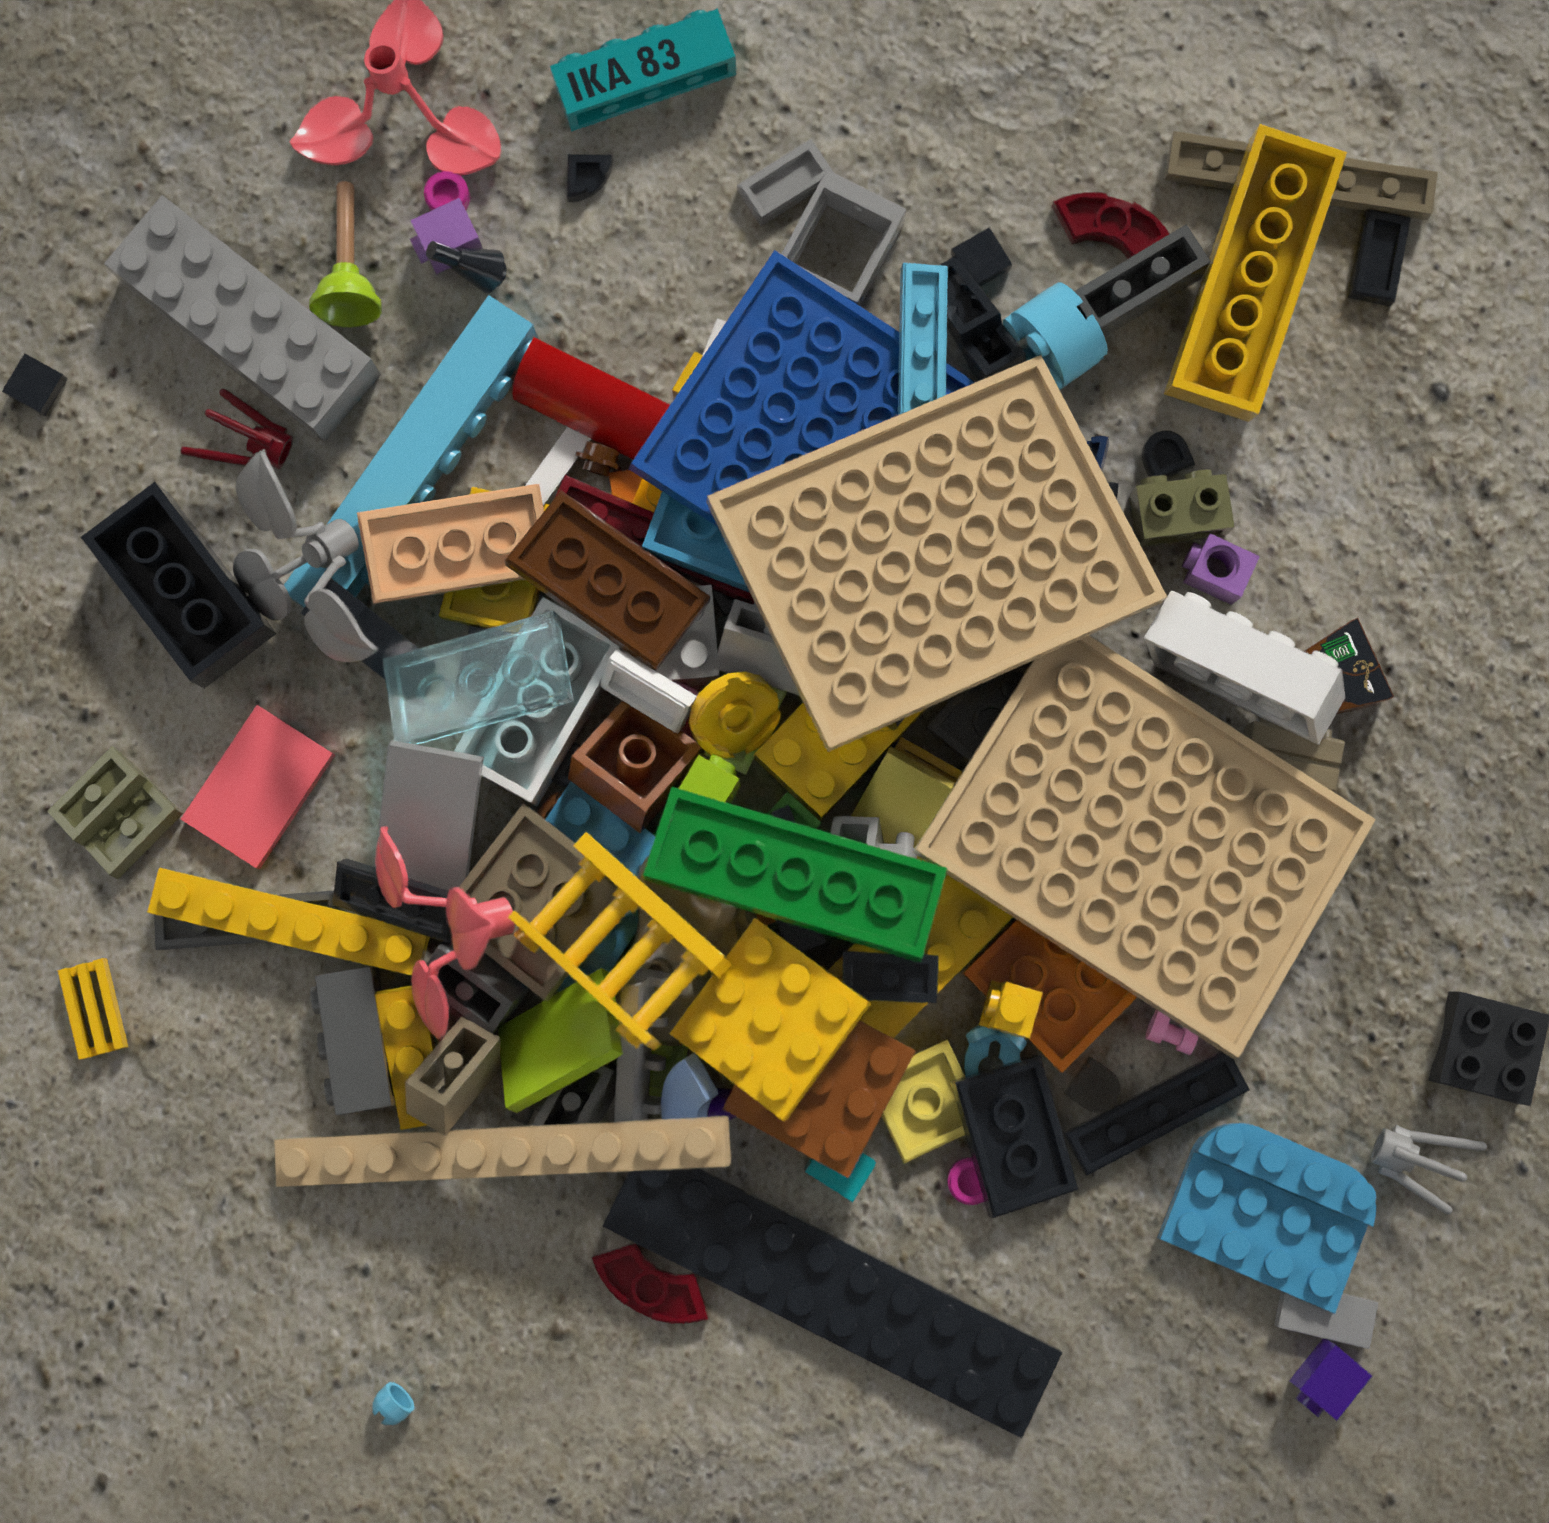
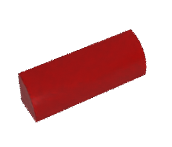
(586, 398)

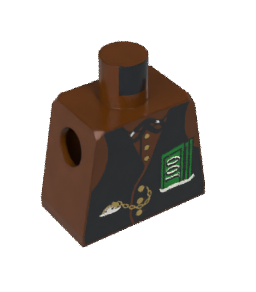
(1362, 674)

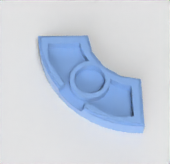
(687, 1090)

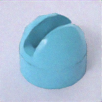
(392, 1403)

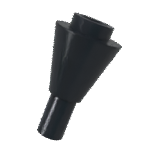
(480, 267)

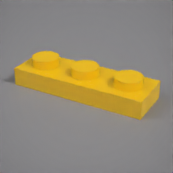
(405, 1043)

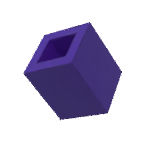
(1329, 1380)

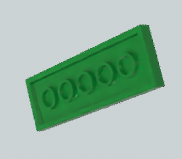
(795, 874)

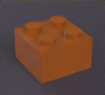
(632, 764)

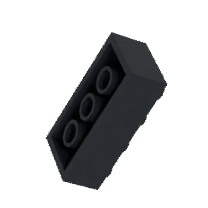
(178, 585)

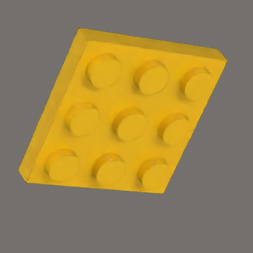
(770, 1019)

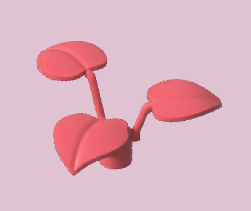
(336, 128)
(470, 926)

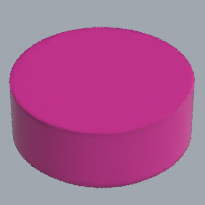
(444, 188)
(963, 1182)

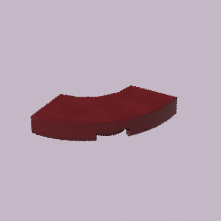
(1108, 220)
(648, 1289)

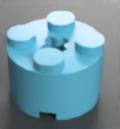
(1059, 333)

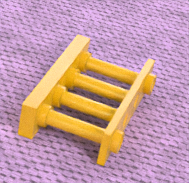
(663, 928)

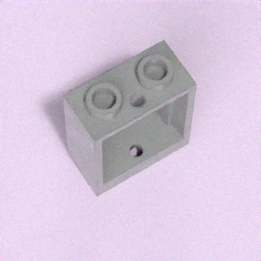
(860, 205)

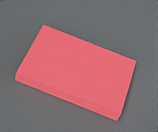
(258, 787)

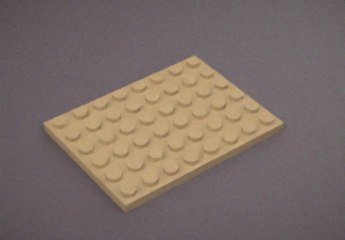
(934, 551)
(1146, 839)

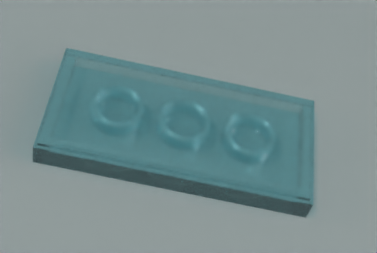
(478, 679)

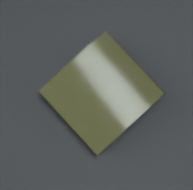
(115, 812)

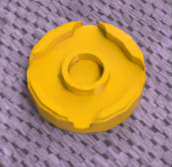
(734, 714)

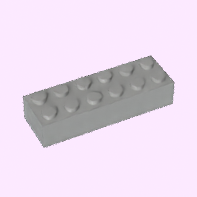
(243, 318)

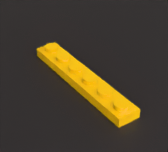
(286, 921)

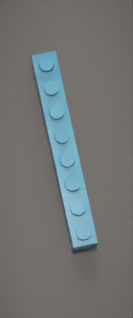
(431, 432)

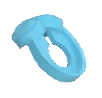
(978, 1048)

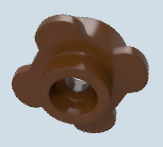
(599, 459)

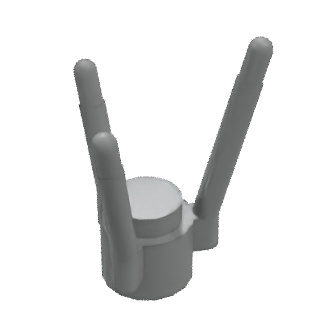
(1396, 1152)

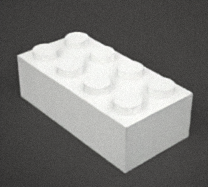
(1246, 665)
(530, 748)

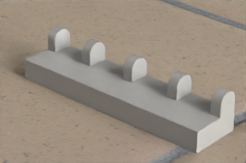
(634, 1066)

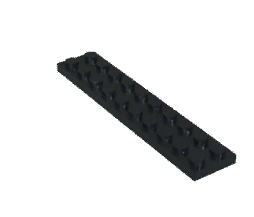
(837, 1292)

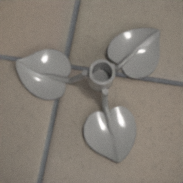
(325, 546)

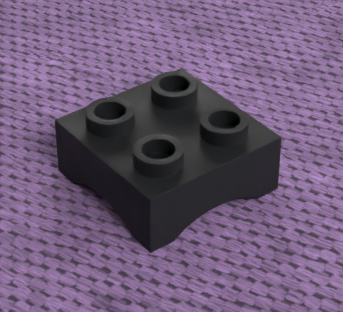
(1490, 1048)

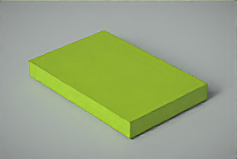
(556, 1044)

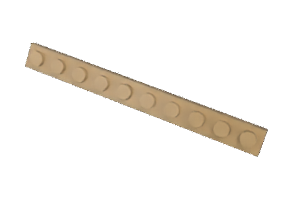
(504, 1152)

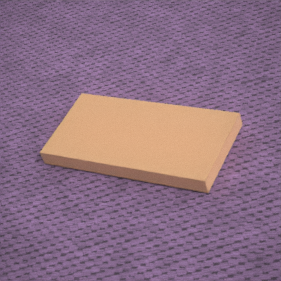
(446, 542)

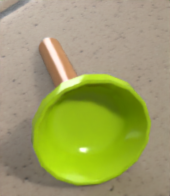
(345, 295)

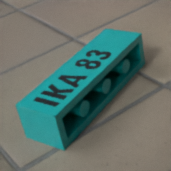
(644, 69)

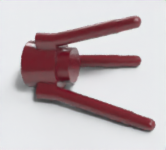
(269, 438)

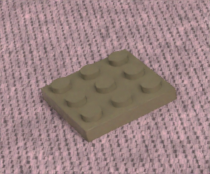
(528, 868)

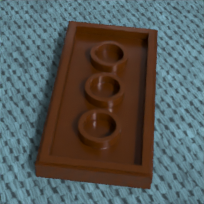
(607, 581)

